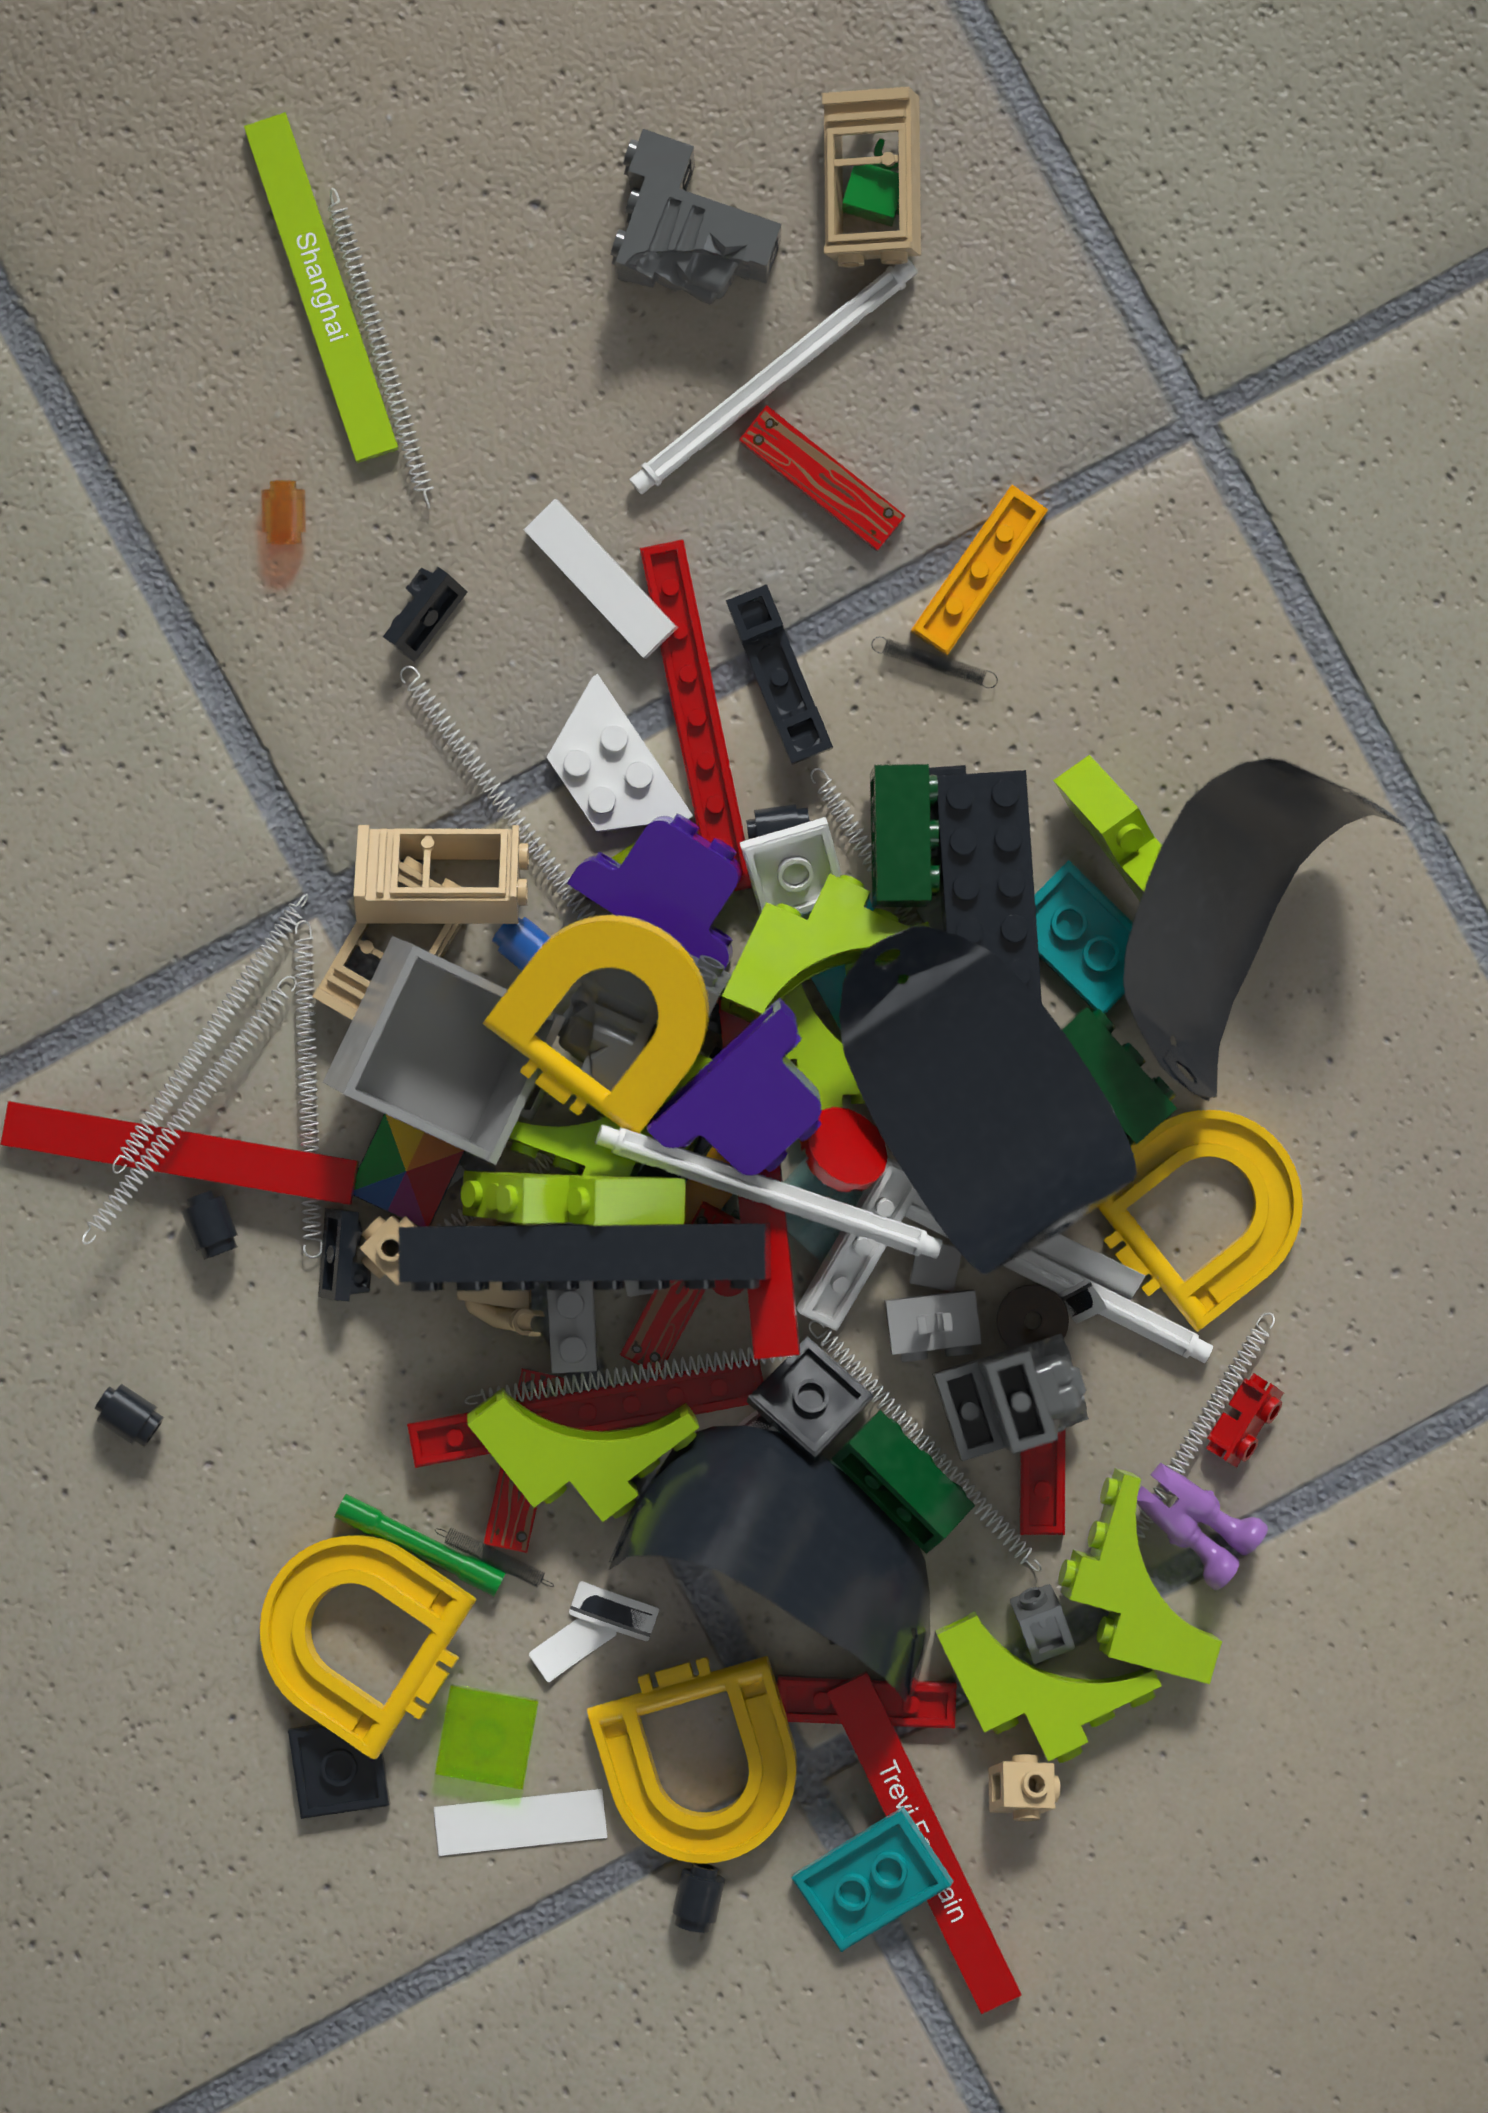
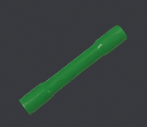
(376, 1523)

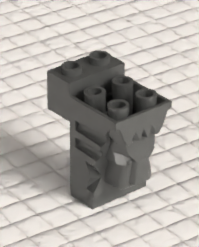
(684, 236)
(617, 1016)
(1012, 1398)

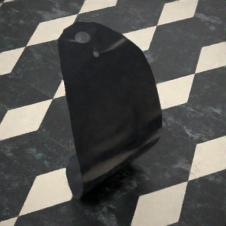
(1215, 899)
(979, 1095)
(796, 1536)

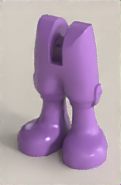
(1202, 1506)

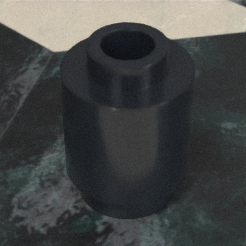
(775, 819)
(210, 1224)
(128, 1415)
(698, 1897)

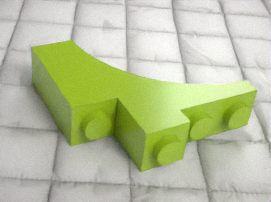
(1111, 821)
(793, 949)
(820, 1054)
(576, 1144)
(573, 1198)
(598, 1463)
(1114, 1578)
(1055, 1705)

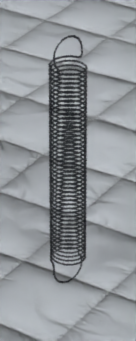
(930, 661)
(491, 1563)

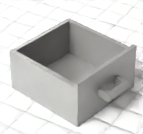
(430, 1059)

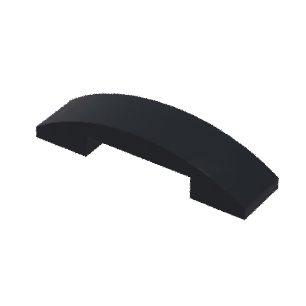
(778, 674)

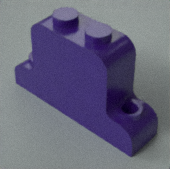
(670, 882)
(746, 1098)

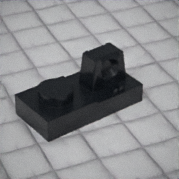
(434, 601)
(338, 1272)

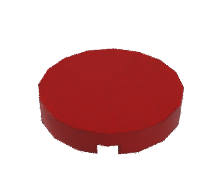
(845, 1150)

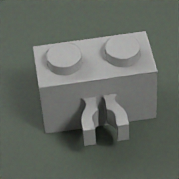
(933, 1323)

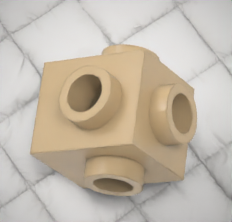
(377, 1256)
(1023, 1787)

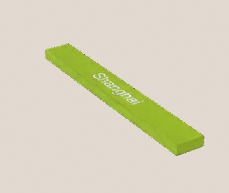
(321, 287)

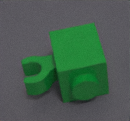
(873, 191)

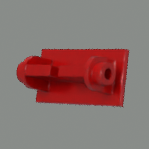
(1240, 1435)

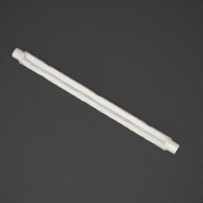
(772, 376)
(769, 1191)
(1118, 1307)

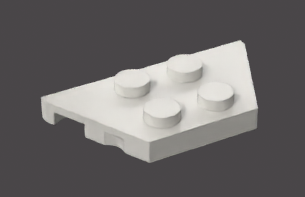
(611, 766)

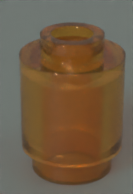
(283, 513)

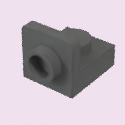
(1042, 1623)

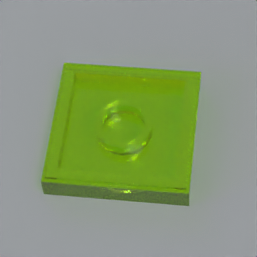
(486, 1736)

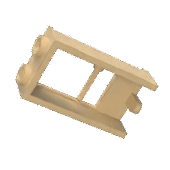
(873, 113)
(377, 873)
(345, 989)

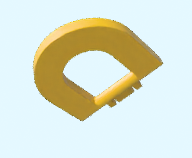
(624, 945)
(1253, 1254)
(314, 1685)
(636, 1784)

